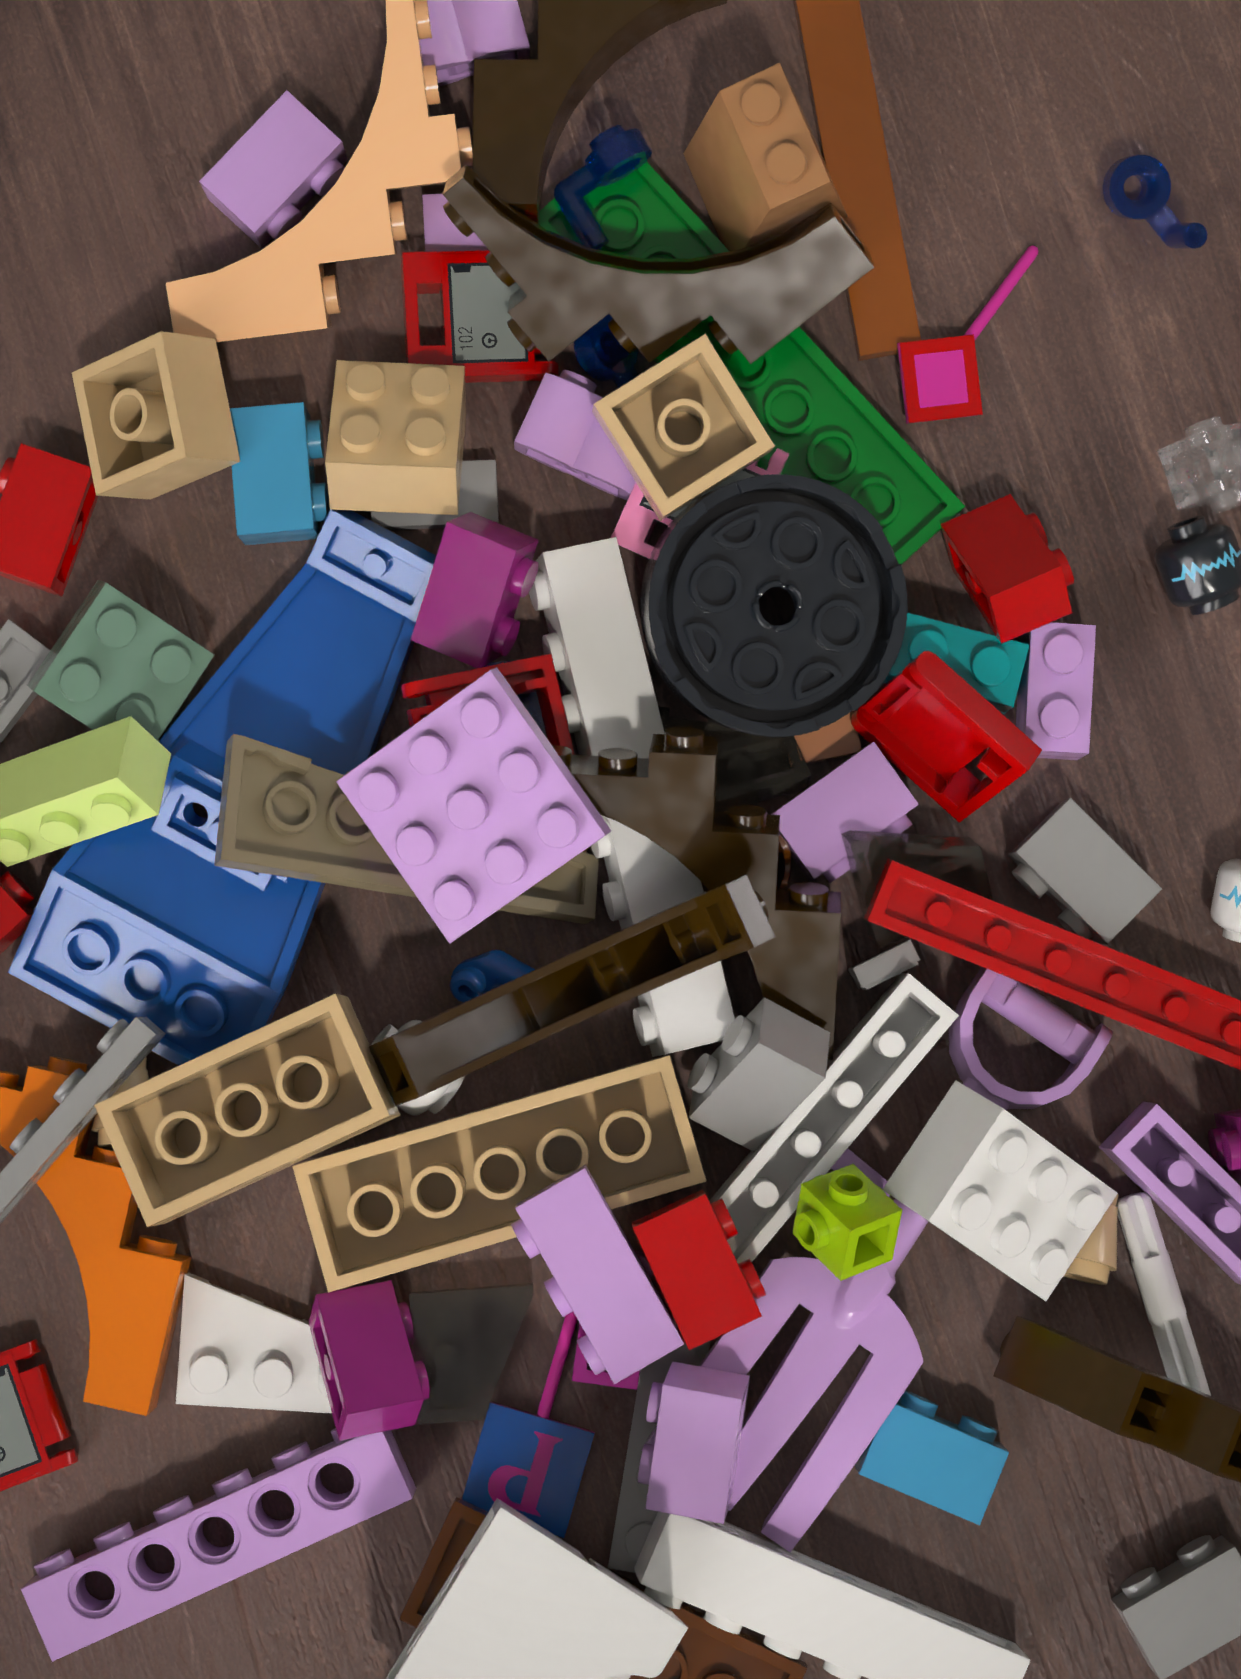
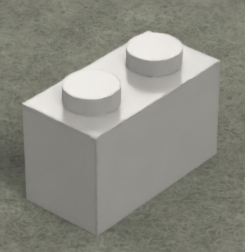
(1082, 874)
(758, 1074)
(1185, 1606)

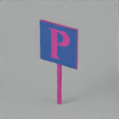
(531, 1458)

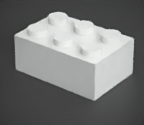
(1000, 1190)

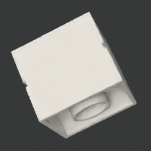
(536, 1611)

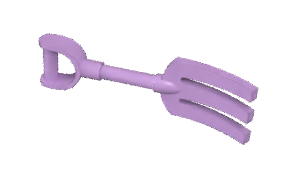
(859, 1307)

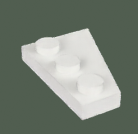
(245, 1354)

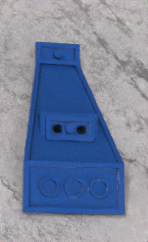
(142, 911)

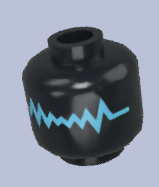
(1200, 565)

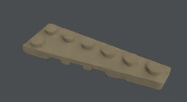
(298, 824)

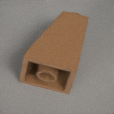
(758, 161)

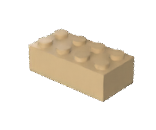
(246, 1110)

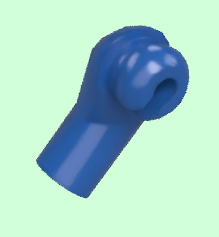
(485, 973)

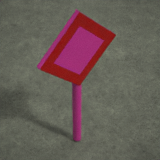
(942, 373)

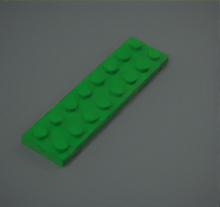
(792, 386)

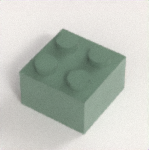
(119, 664)

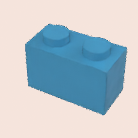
(276, 474)
(935, 1458)

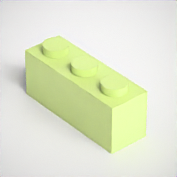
(80, 789)

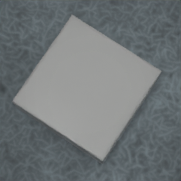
(884, 965)

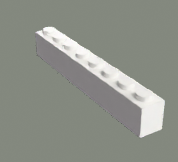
(614, 706)

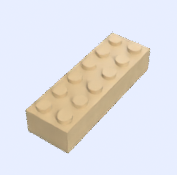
(461, 1177)

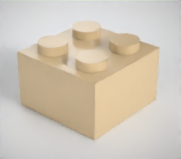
(155, 416)
(682, 427)
(396, 437)

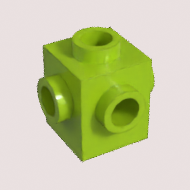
(847, 1221)

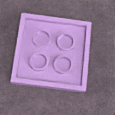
(473, 805)

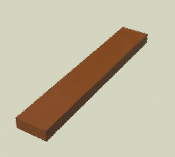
(859, 165)

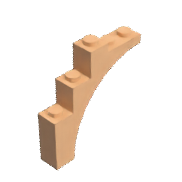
(401, 148)

